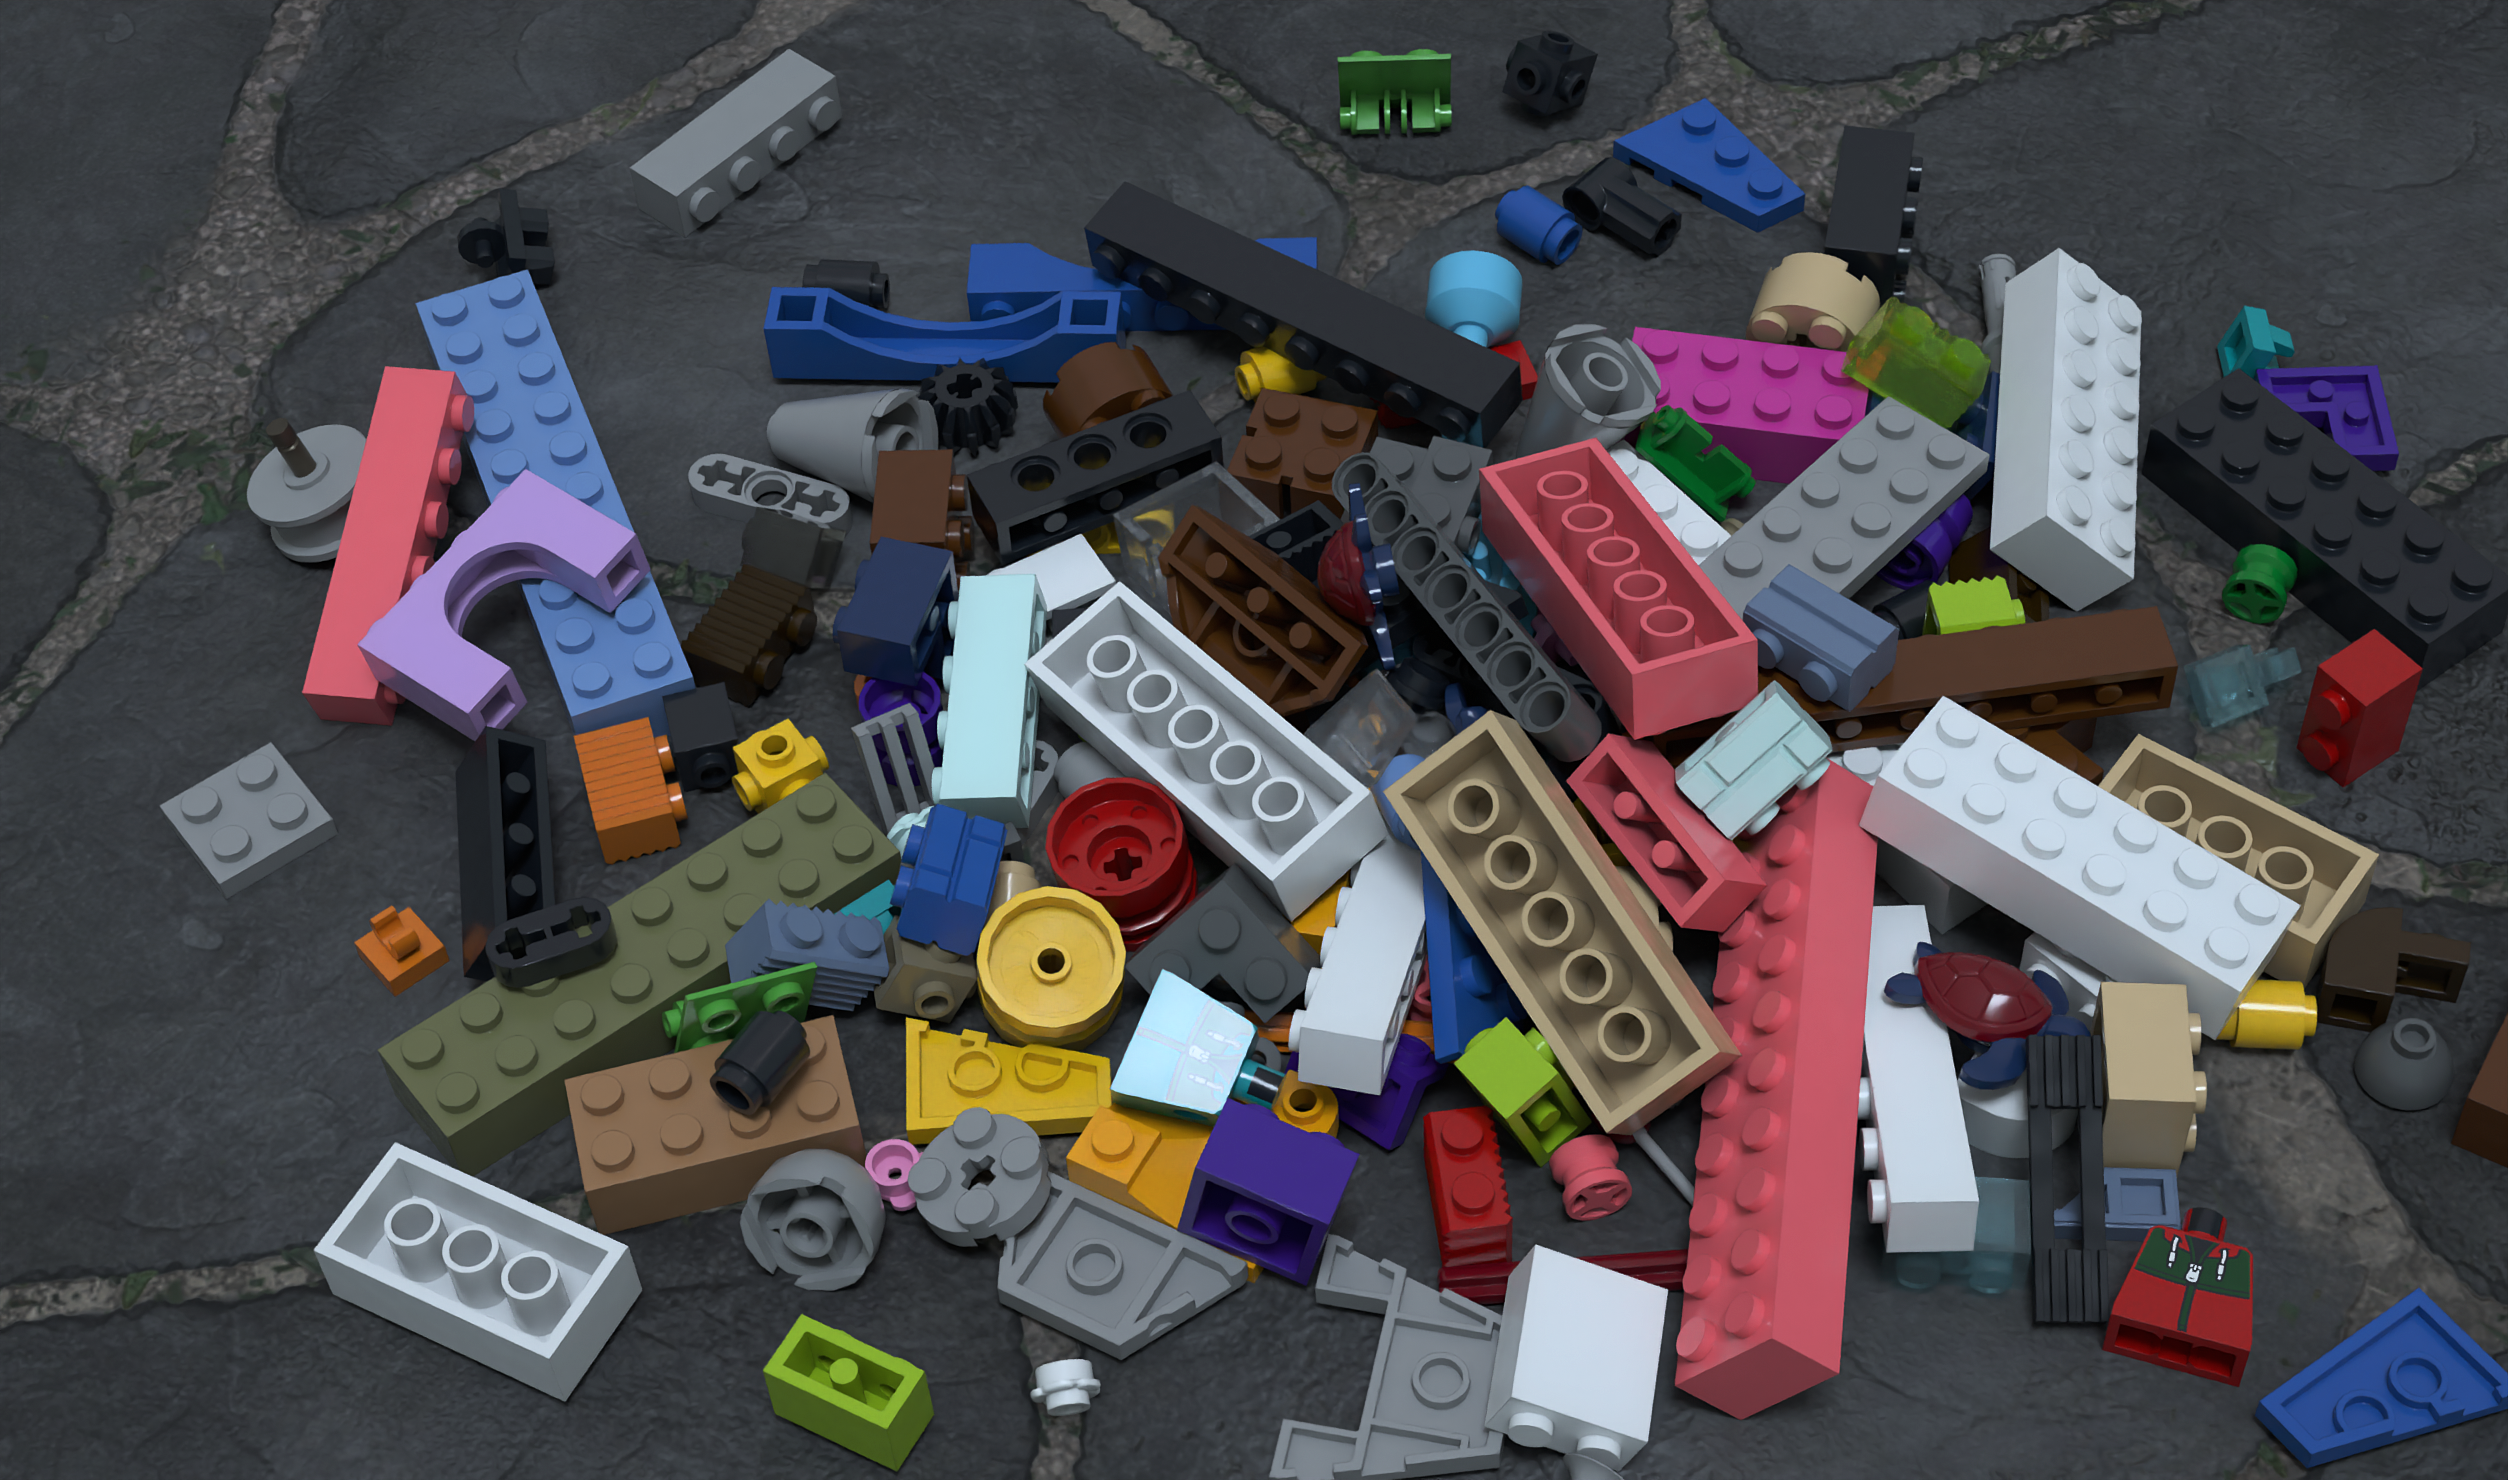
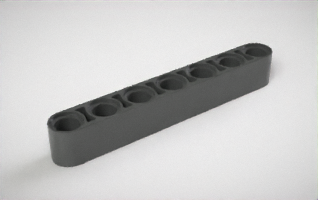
(1471, 612)

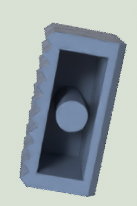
(845, 949)

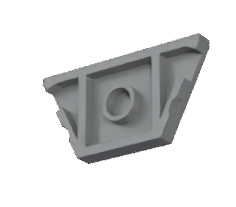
(1110, 1271)

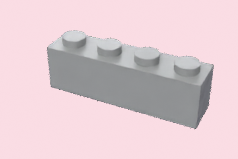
(736, 142)

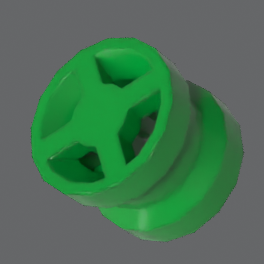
(2259, 583)

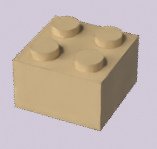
(2148, 1074)

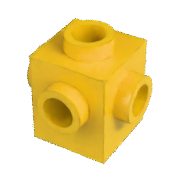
(775, 765)

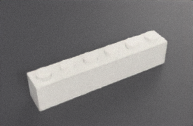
(1366, 973)
(1911, 1105)

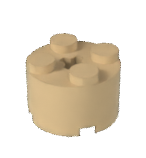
(1812, 303)

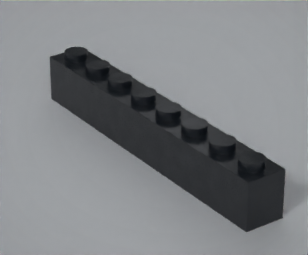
(1305, 315)

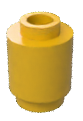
(1272, 371)
(2272, 1017)

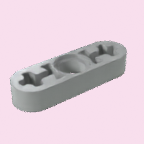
(755, 479)

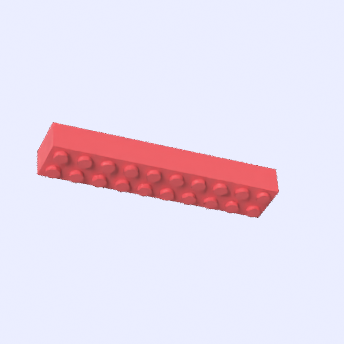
(1783, 1116)

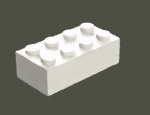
(479, 1270)

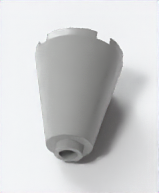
(1588, 391)
(844, 433)

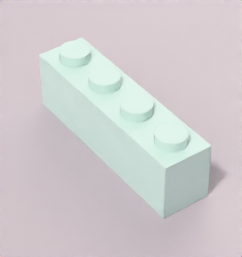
(991, 698)

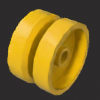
(1048, 933)

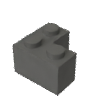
(1233, 934)

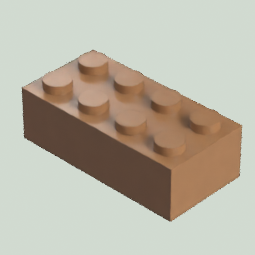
(667, 1146)

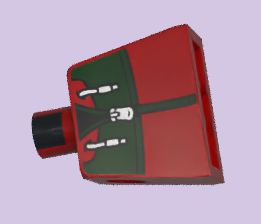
(2187, 1301)

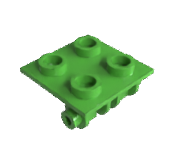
(1395, 81)
(724, 1010)

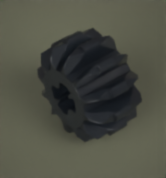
(971, 404)

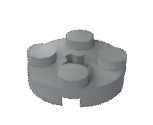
(962, 1151)

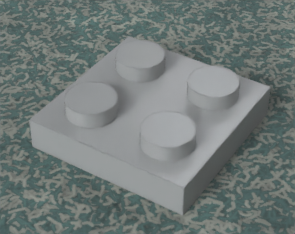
(248, 820)

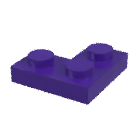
(2344, 403)

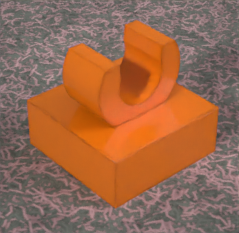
(400, 949)

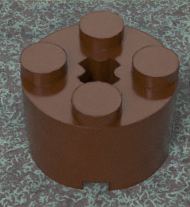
(1101, 387)

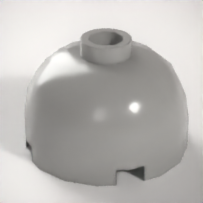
(815, 1219)

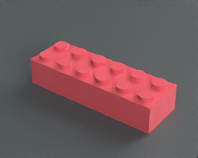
(1618, 588)

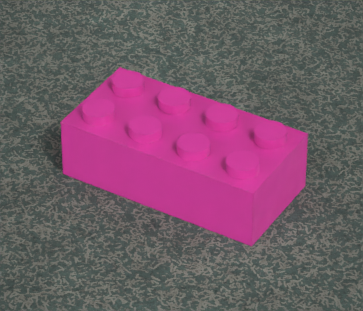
(1758, 399)

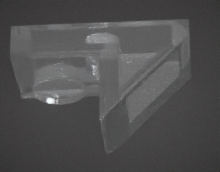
(1364, 728)

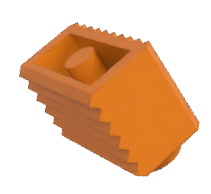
(628, 789)

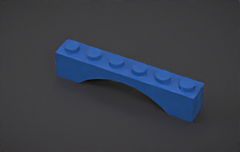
(1020, 276)
(833, 337)

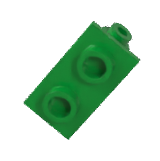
(1675, 447)

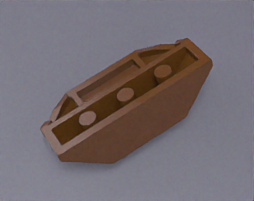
(1257, 615)

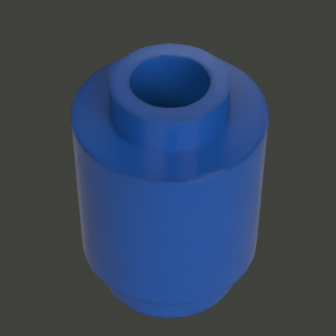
(1538, 225)

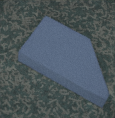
(2133, 1205)

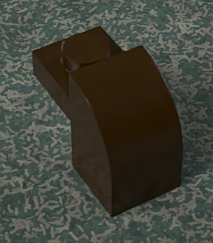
(2376, 959)

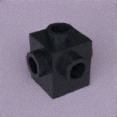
(1549, 73)

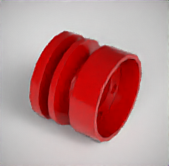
(1125, 850)

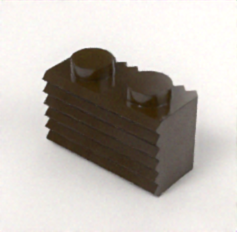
(750, 633)

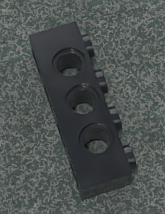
(1090, 475)

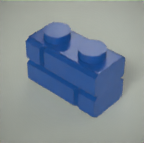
(950, 879)

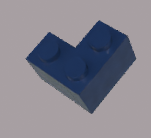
(899, 613)

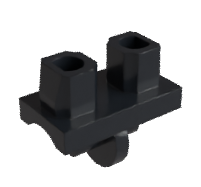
(512, 241)

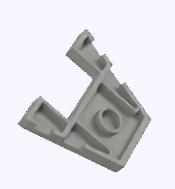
(1424, 1388)

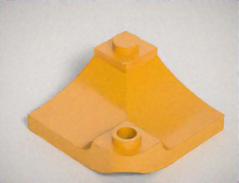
(1151, 1157)

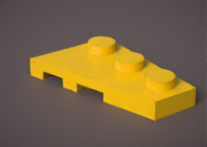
(1038, 1084)

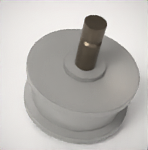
(306, 487)

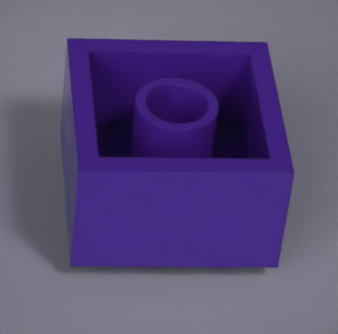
(1267, 1190)

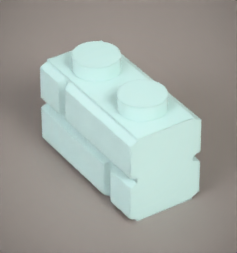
(1755, 762)

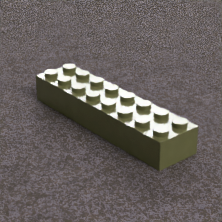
(498, 1058)

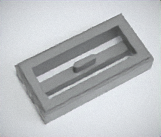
(921, 756)

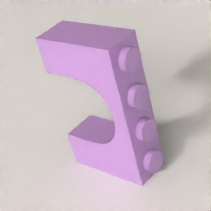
(522, 535)

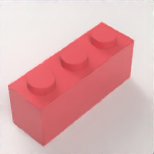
(1665, 835)

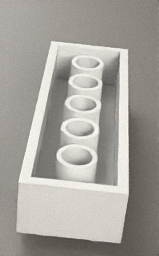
(2067, 431)
(1211, 745)
(2076, 863)

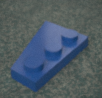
(1717, 161)
(2384, 1385)

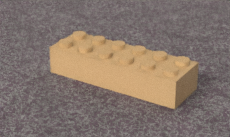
(1561, 924)

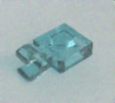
(2235, 679)

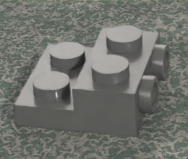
(1442, 481)

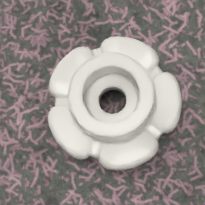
(1065, 1386)

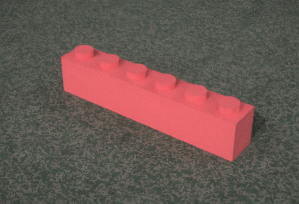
(387, 534)

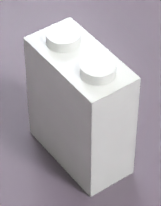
(1576, 1358)

